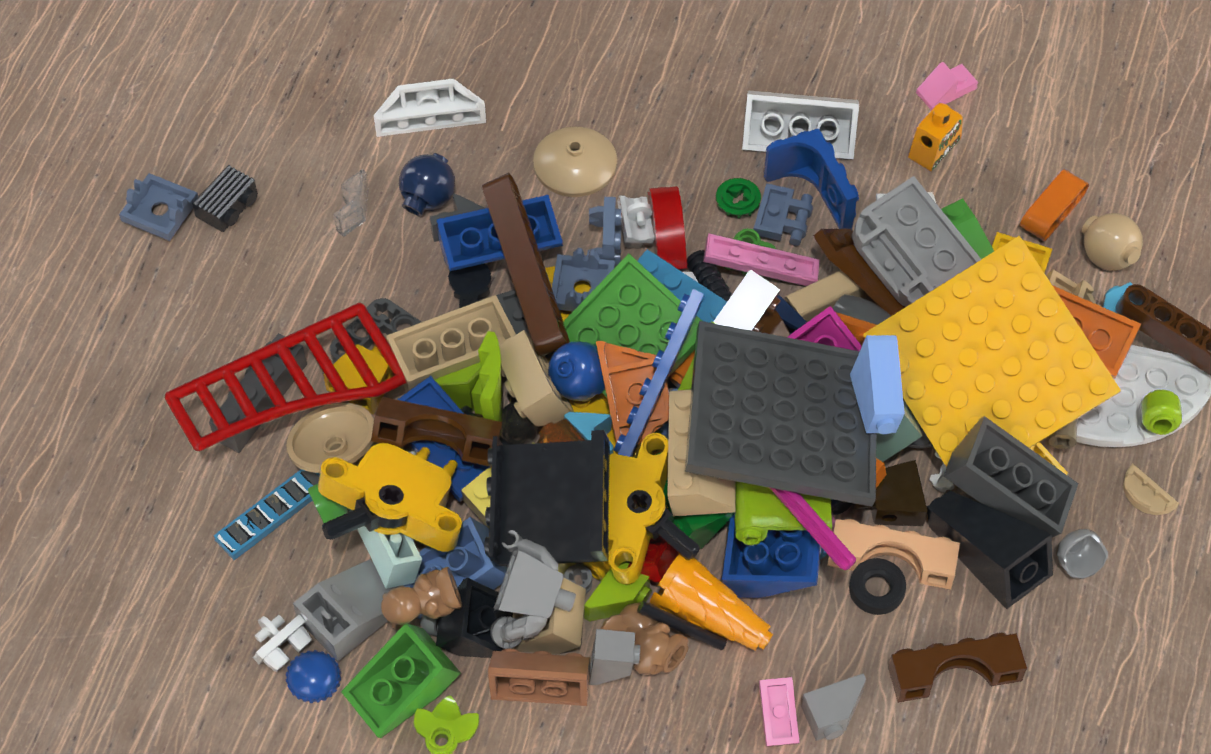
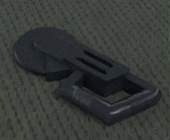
(470, 283)

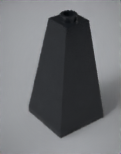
(995, 547)

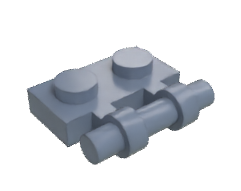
(774, 210)

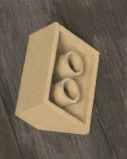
(530, 382)

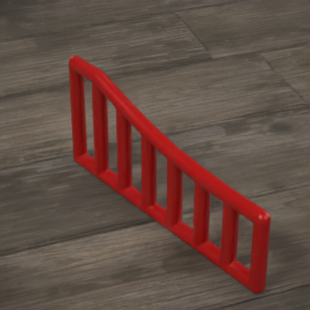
(281, 407)

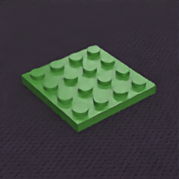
(630, 312)

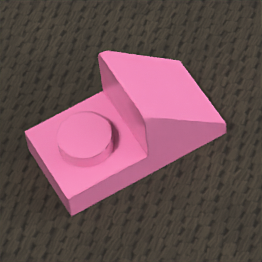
(946, 85)

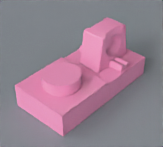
(779, 711)

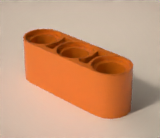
(1054, 205)

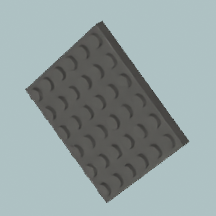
(778, 415)

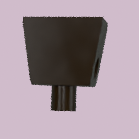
(899, 497)

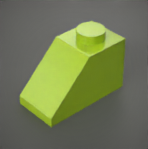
(612, 597)

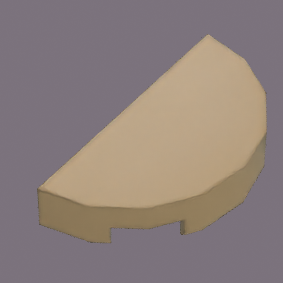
(1146, 494)

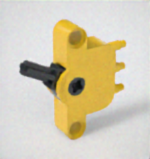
(392, 495)
(640, 509)

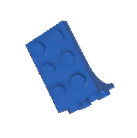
(815, 161)

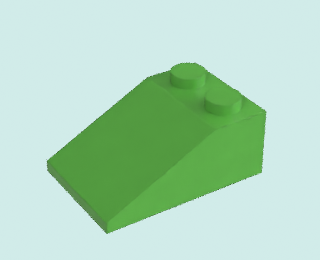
(400, 680)

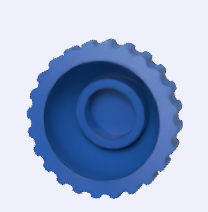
(313, 676)

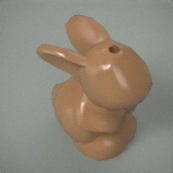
(432, 595)
(657, 648)

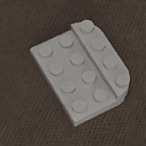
(911, 242)

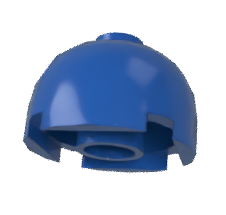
(577, 371)

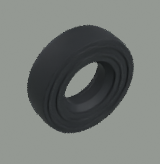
(877, 604)

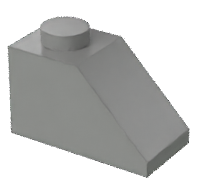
(612, 656)
(832, 707)

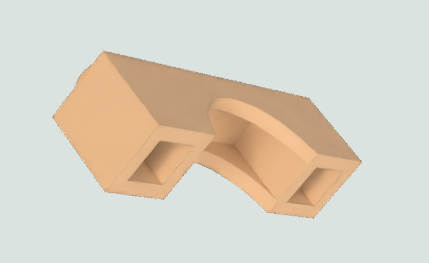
(930, 557)

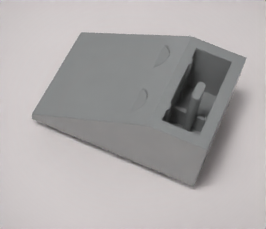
(344, 608)

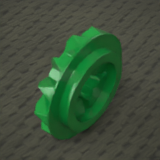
(732, 189)

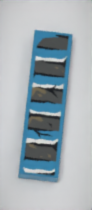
(267, 514)

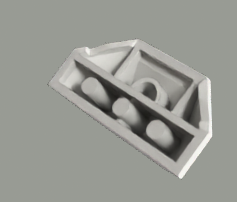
(428, 108)

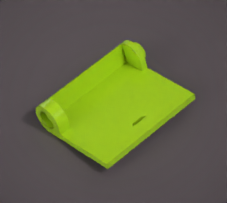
(762, 511)

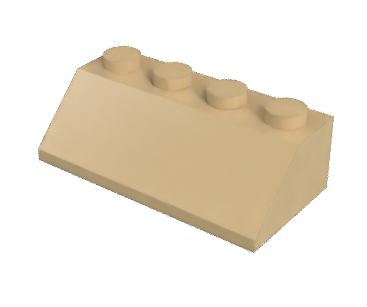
(448, 340)
(690, 491)

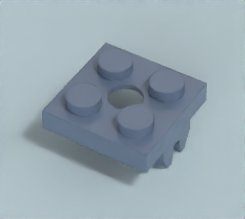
(154, 192)
(610, 219)
(574, 269)

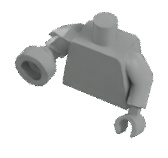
(529, 589)

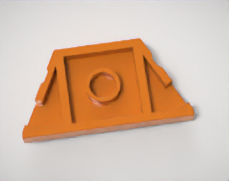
(623, 376)

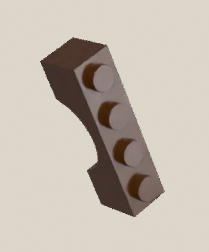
(405, 422)
(994, 658)

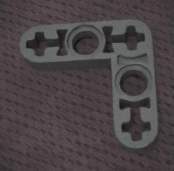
(394, 312)

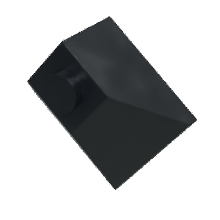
(468, 628)

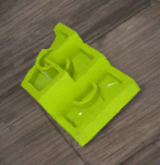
(488, 389)

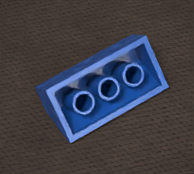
(473, 240)

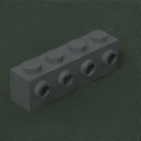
(258, 394)

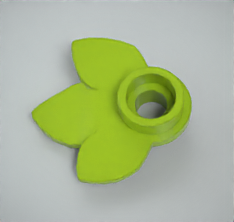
(445, 723)

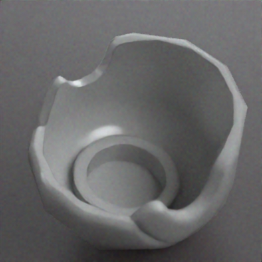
(1082, 553)

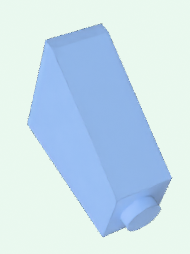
(879, 384)

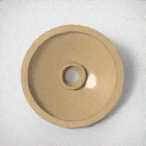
(578, 171)
(329, 432)

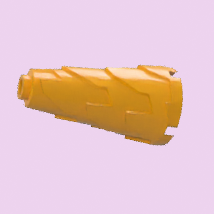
(702, 599)

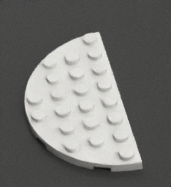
(1143, 371)

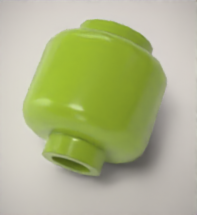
(1161, 412)

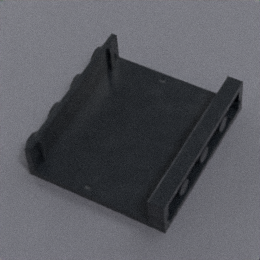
(550, 497)

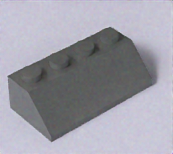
(1011, 478)

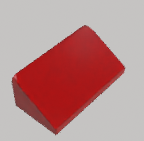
(658, 559)

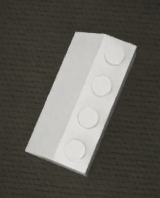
(786, 115)

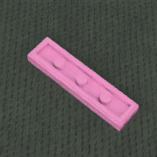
(761, 260)

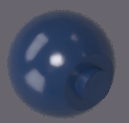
(426, 183)

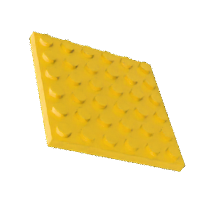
(996, 349)

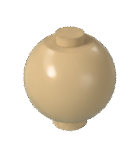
(1112, 241)

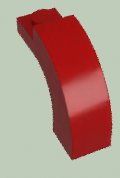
(668, 225)

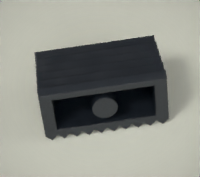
(225, 198)

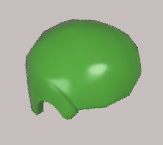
(326, 508)

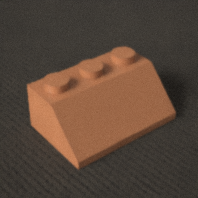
(539, 677)

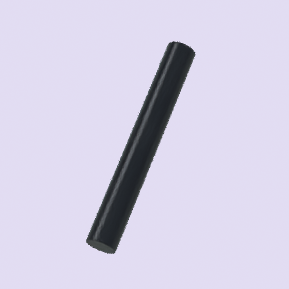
(682, 625)

